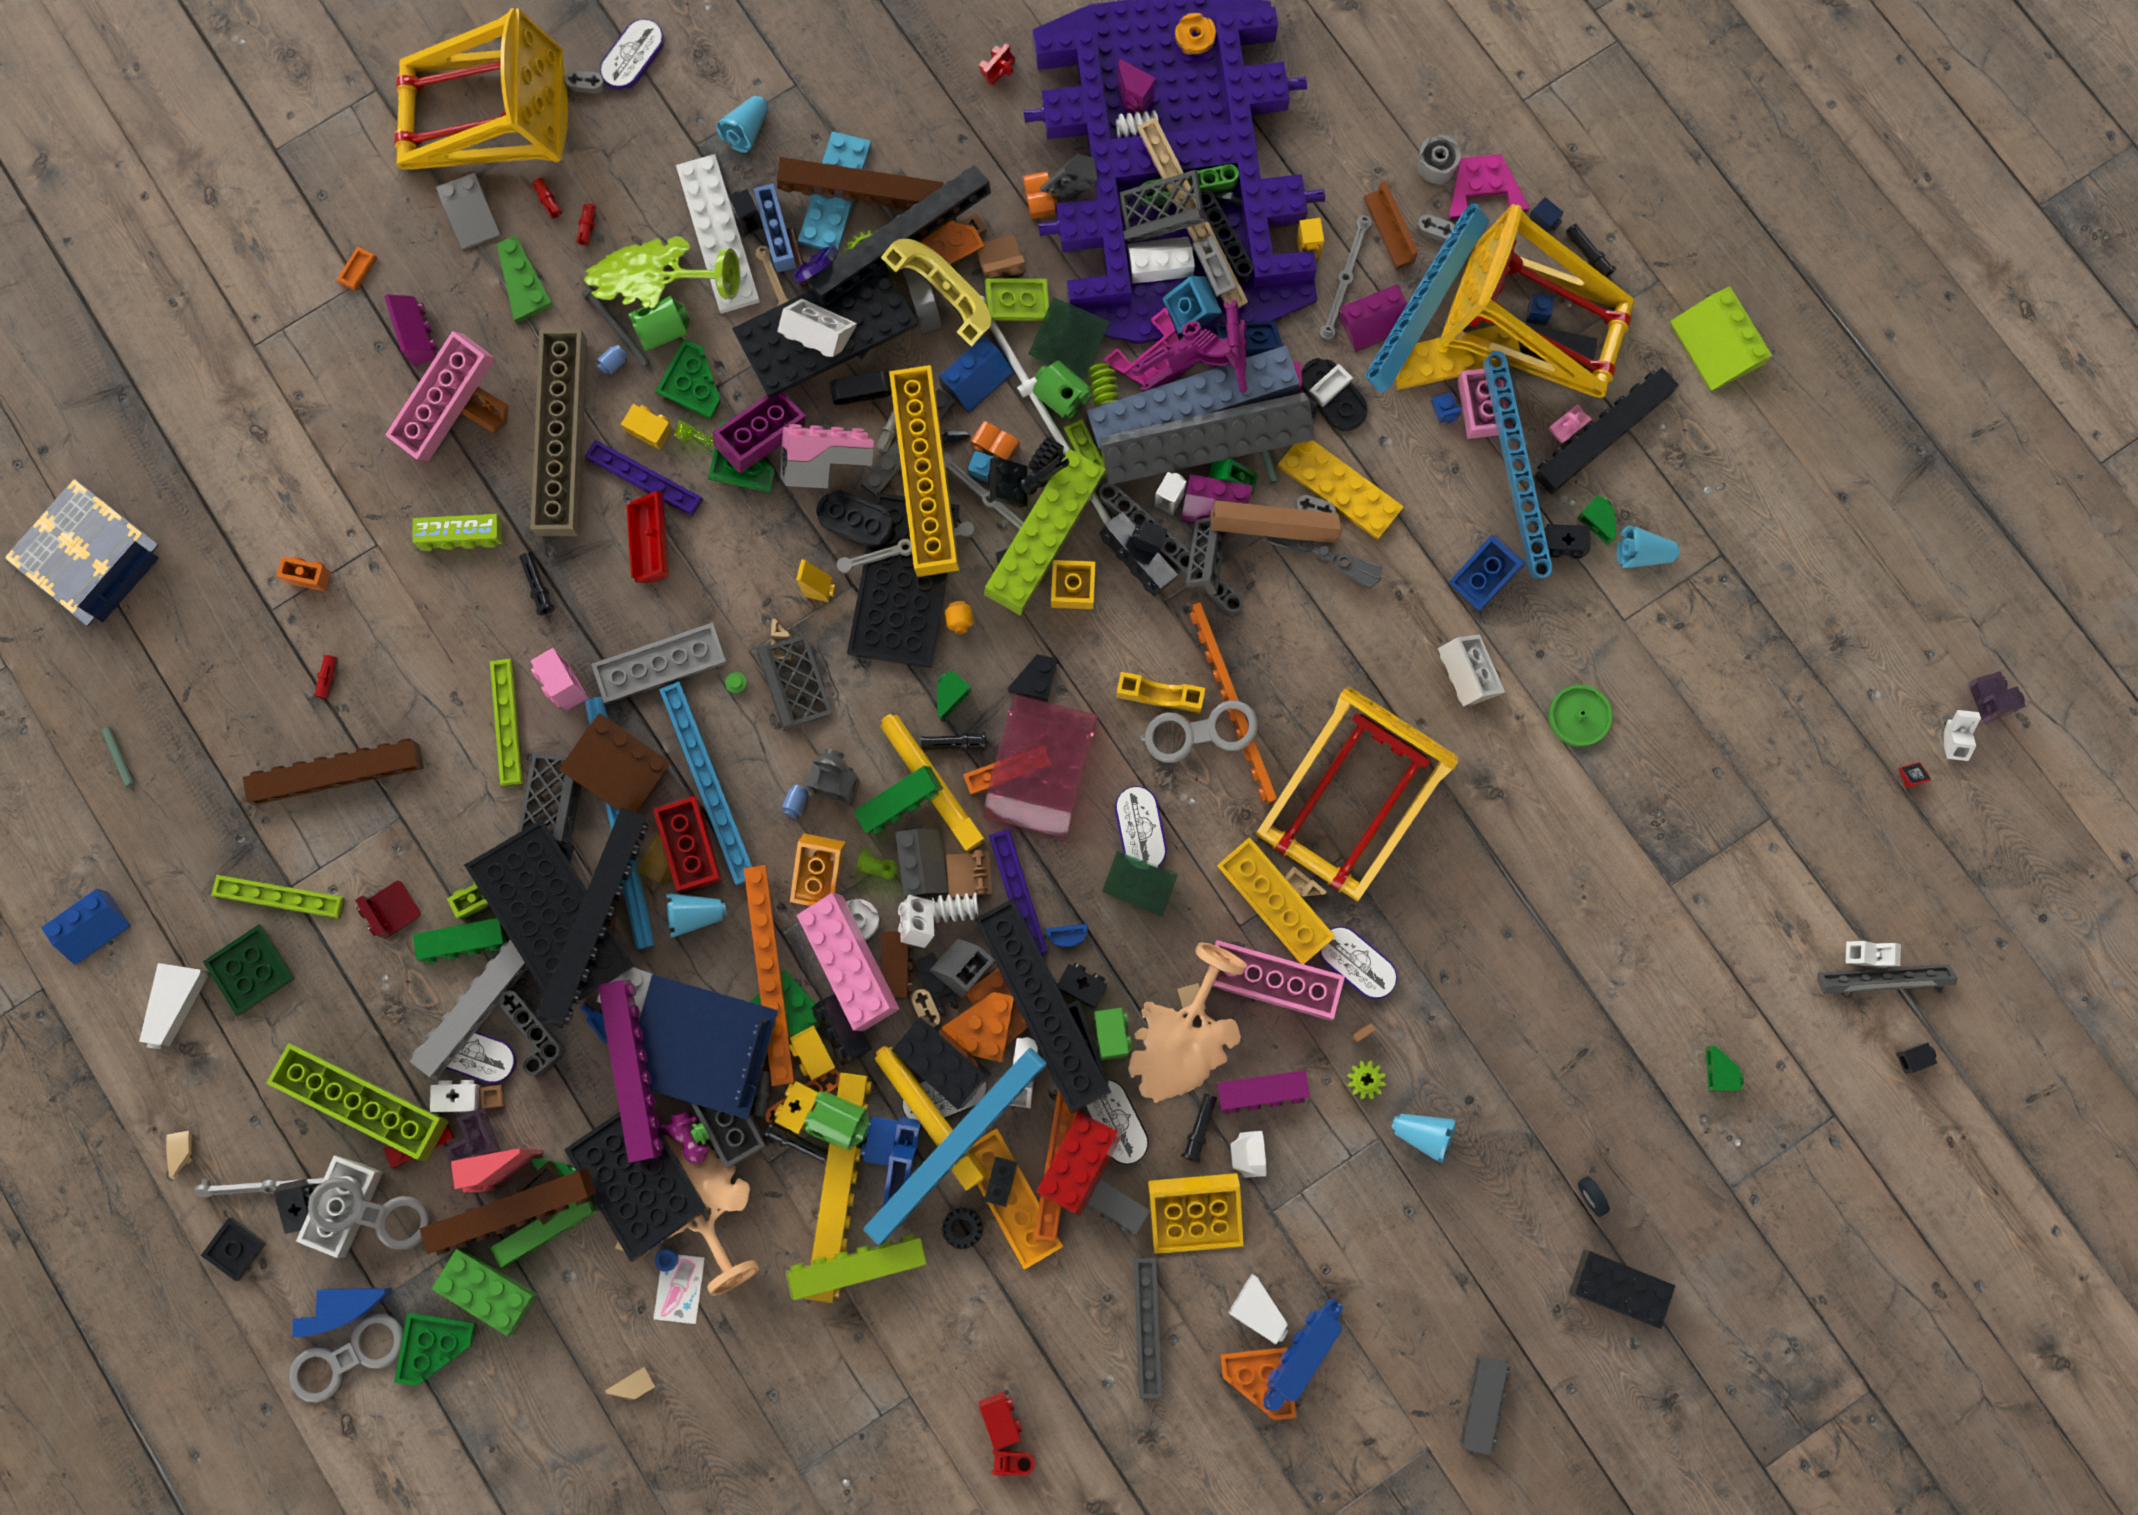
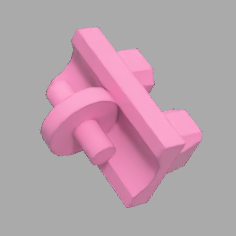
(1569, 424)

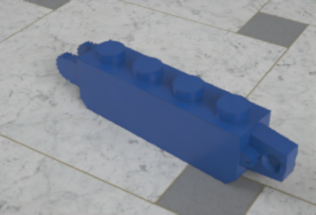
(1304, 1356)

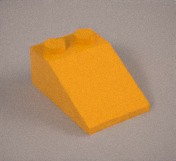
(816, 869)

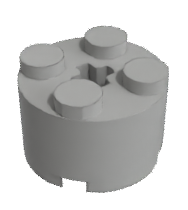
(1438, 159)

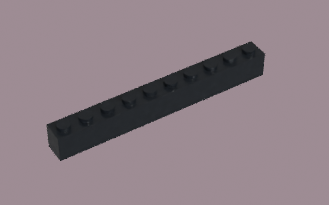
(914, 224)

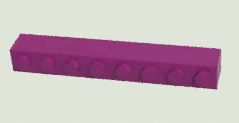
(630, 1070)

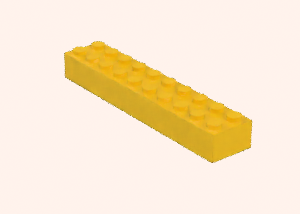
(924, 471)

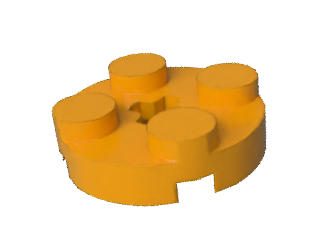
(1191, 44)

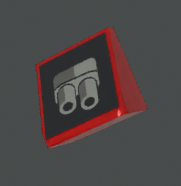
(1914, 775)

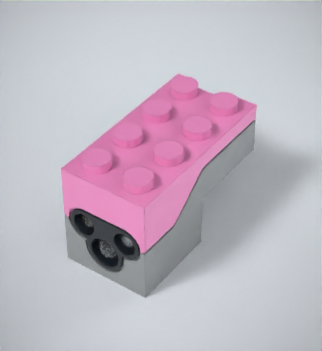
(810, 451)

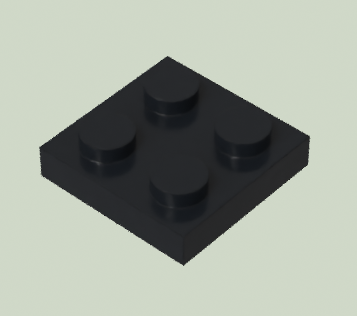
(1005, 482)
(233, 1249)

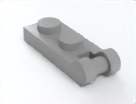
(1214, 266)

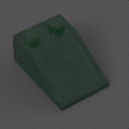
(1140, 883)

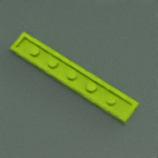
(506, 722)
(278, 896)

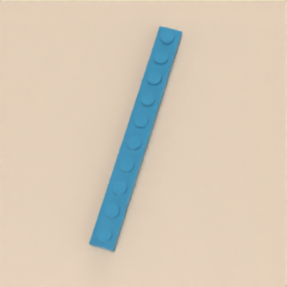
(706, 781)

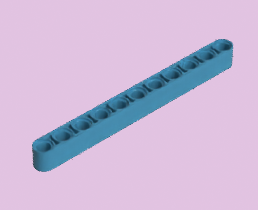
(1427, 298)
(1520, 455)
(954, 1146)

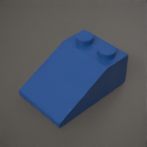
(1487, 572)

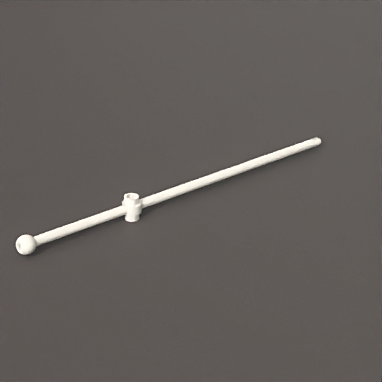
(1027, 389)

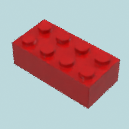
(687, 845)
(1079, 1163)

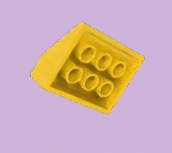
(1196, 1213)

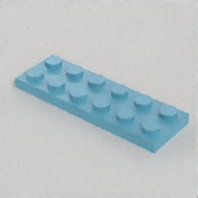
(827, 217)

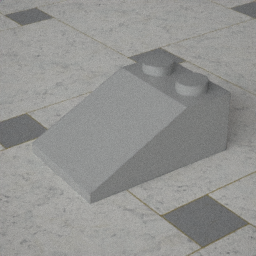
(468, 211)

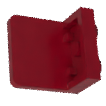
(388, 910)

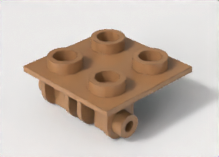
(969, 873)

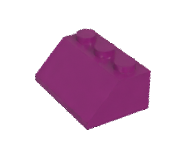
(1372, 317)
(411, 328)
(1204, 491)

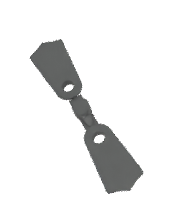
(1356, 568)

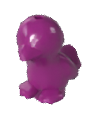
(680, 1131)

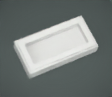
(1330, 385)

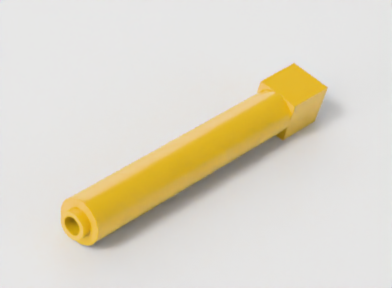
(945, 802)
(968, 1169)

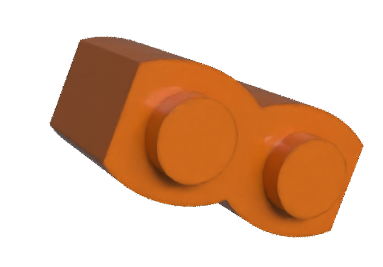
(1039, 203)
(994, 442)

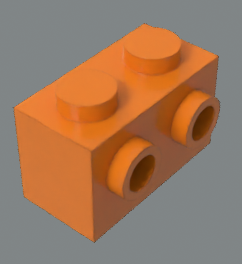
(304, 574)

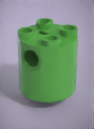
(660, 324)
(1056, 384)
(837, 1121)

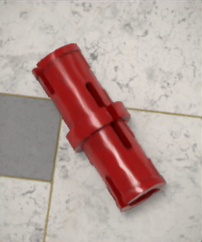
(546, 198)
(586, 224)
(325, 676)

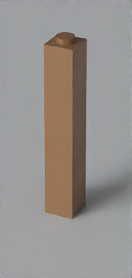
(1275, 522)

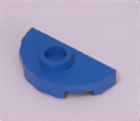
(1067, 935)

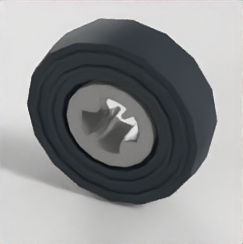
(1593, 1196)

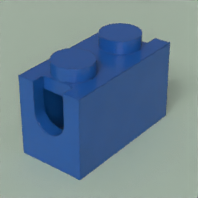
(880, 1141)

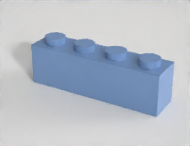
(775, 228)

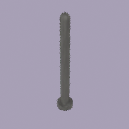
(615, 325)

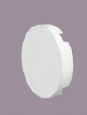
(865, 917)

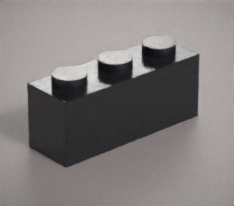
(846, 1042)

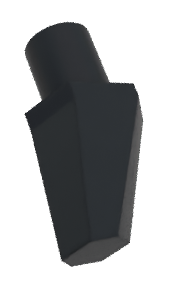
(1227, 198)
(954, 435)

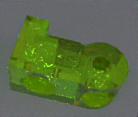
(876, 867)

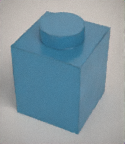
(980, 467)

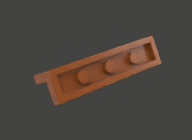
(1391, 226)
(485, 412)

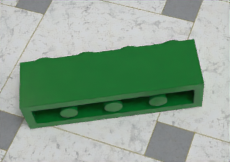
(898, 800)
(459, 940)

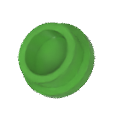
(736, 682)
(699, 1133)

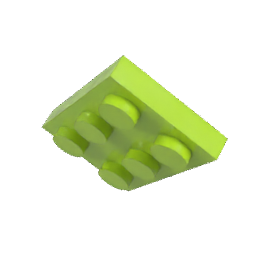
(1016, 299)

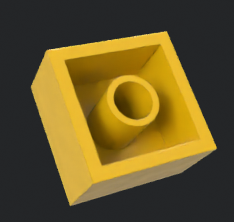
(1073, 584)

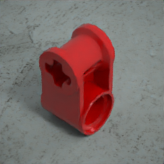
(1011, 1462)

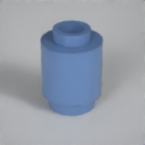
(611, 360)
(795, 801)

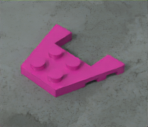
(1484, 177)
(1121, 364)

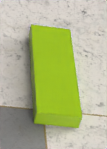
(1083, 442)

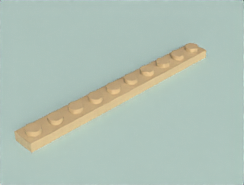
(1168, 167)

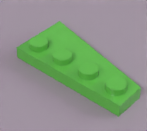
(522, 283)

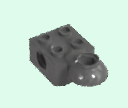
(832, 777)

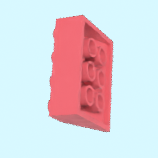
(489, 1170)

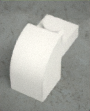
(1958, 735)
(1872, 954)

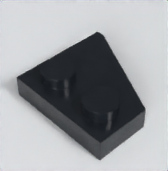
(1036, 678)

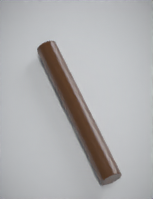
(796, 251)

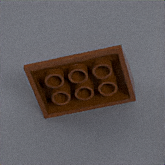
(614, 765)

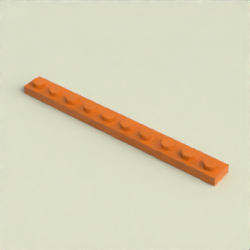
(1228, 693)
(769, 972)

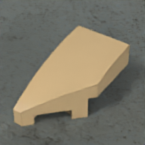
(778, 635)
(1302, 884)
(178, 1151)
(632, 1386)

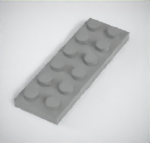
(659, 663)

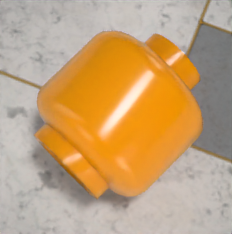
(959, 617)

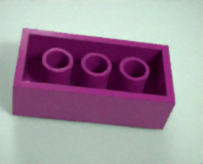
(756, 430)

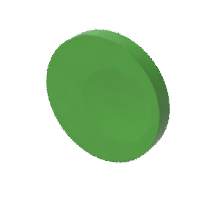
(1580, 715)

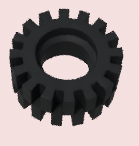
(1046, 453)
(948, 1228)

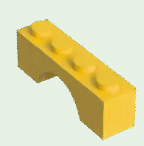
(1177, 697)

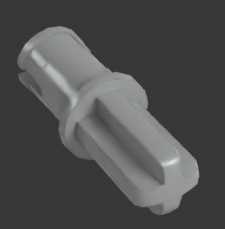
(888, 434)

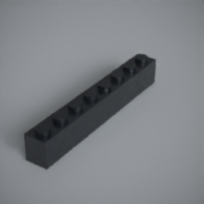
(1606, 430)

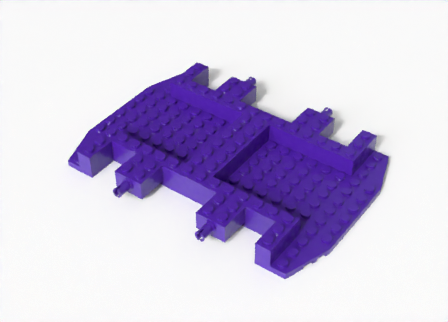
(1206, 117)

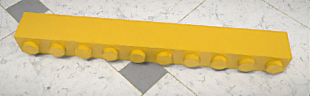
(837, 1186)

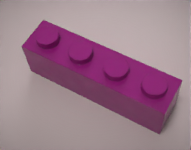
(1263, 1090)

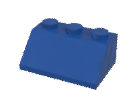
(976, 374)
(86, 926)

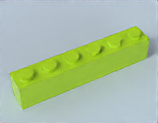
(855, 1267)

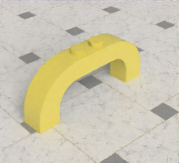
(921, 258)

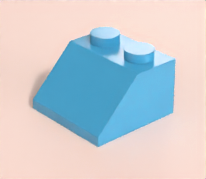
(1192, 302)

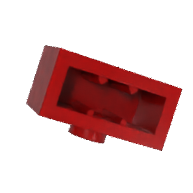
(1000, 1421)

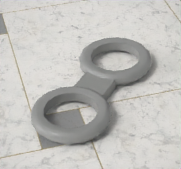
(1201, 731)
(367, 1213)
(345, 1358)

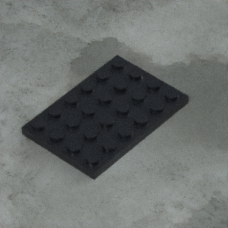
(640, 1198)

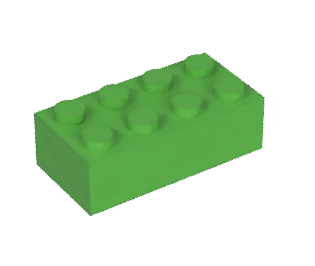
(1111, 1034)
(485, 1291)

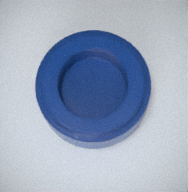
(666, 1259)

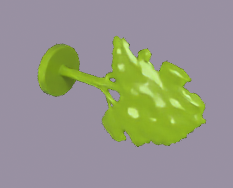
(639, 271)

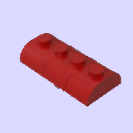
(647, 538)

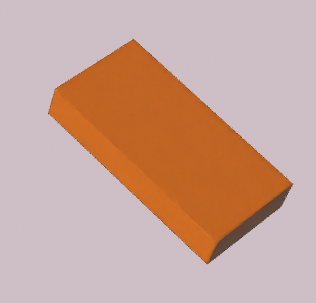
(356, 268)

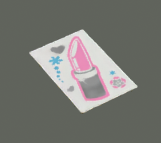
(680, 1291)

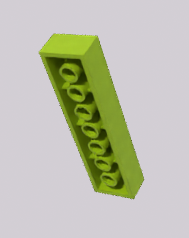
(1044, 533)
(357, 1102)

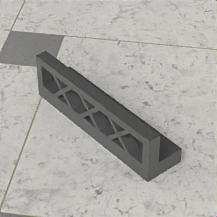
(1213, 557)

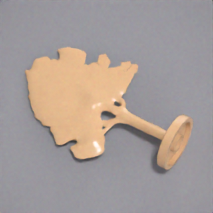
(1176, 1052)
(717, 1192)

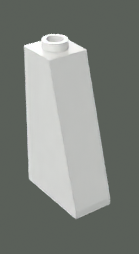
(170, 1002)

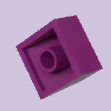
(1135, 88)

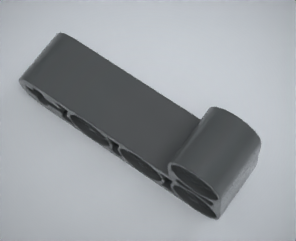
(922, 300)
(528, 1030)

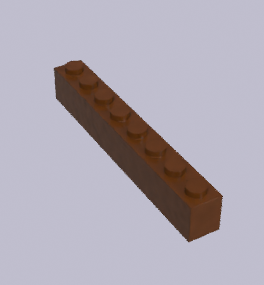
(853, 184)
(332, 772)
(507, 1211)

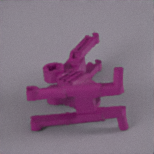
(1200, 346)

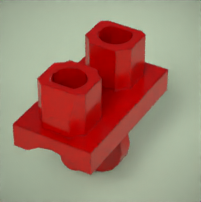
(999, 65)

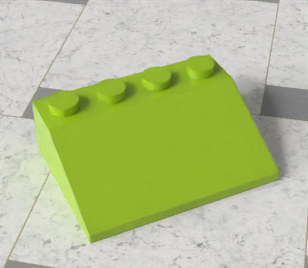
(1721, 339)

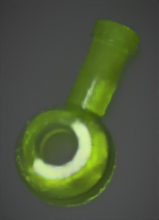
(686, 432)

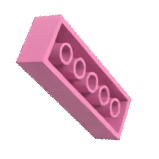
(440, 396)
(847, 962)
(1282, 983)

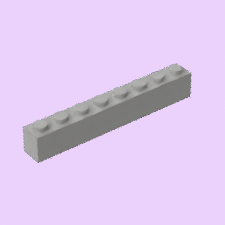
(469, 1012)

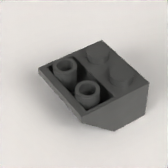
(1072, 178)
(962, 966)

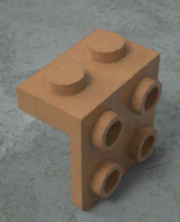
(1001, 258)

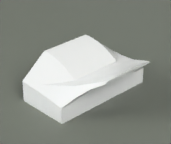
(1249, 1154)

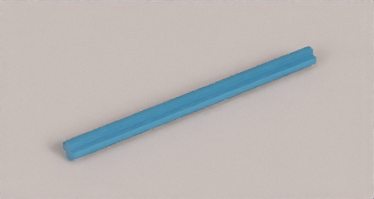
(632, 887)

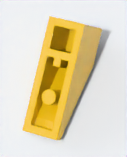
(815, 582)

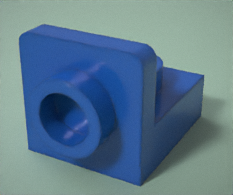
(1446, 408)

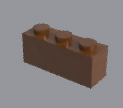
(896, 964)

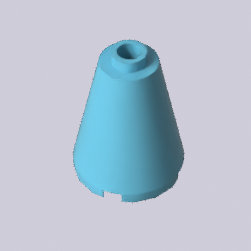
(743, 123)
(1645, 548)
(692, 912)
(1426, 1133)

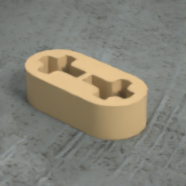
(930, 1005)

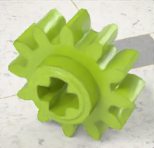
(1370, 1087)

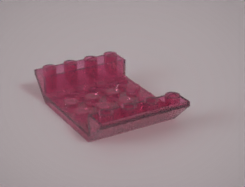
(1039, 766)

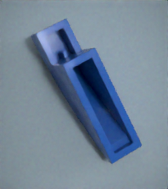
(902, 1156)
(339, 1308)

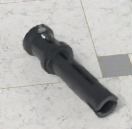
(1596, 258)
(1039, 477)
(539, 592)
(966, 742)
(786, 1137)
(1196, 1139)

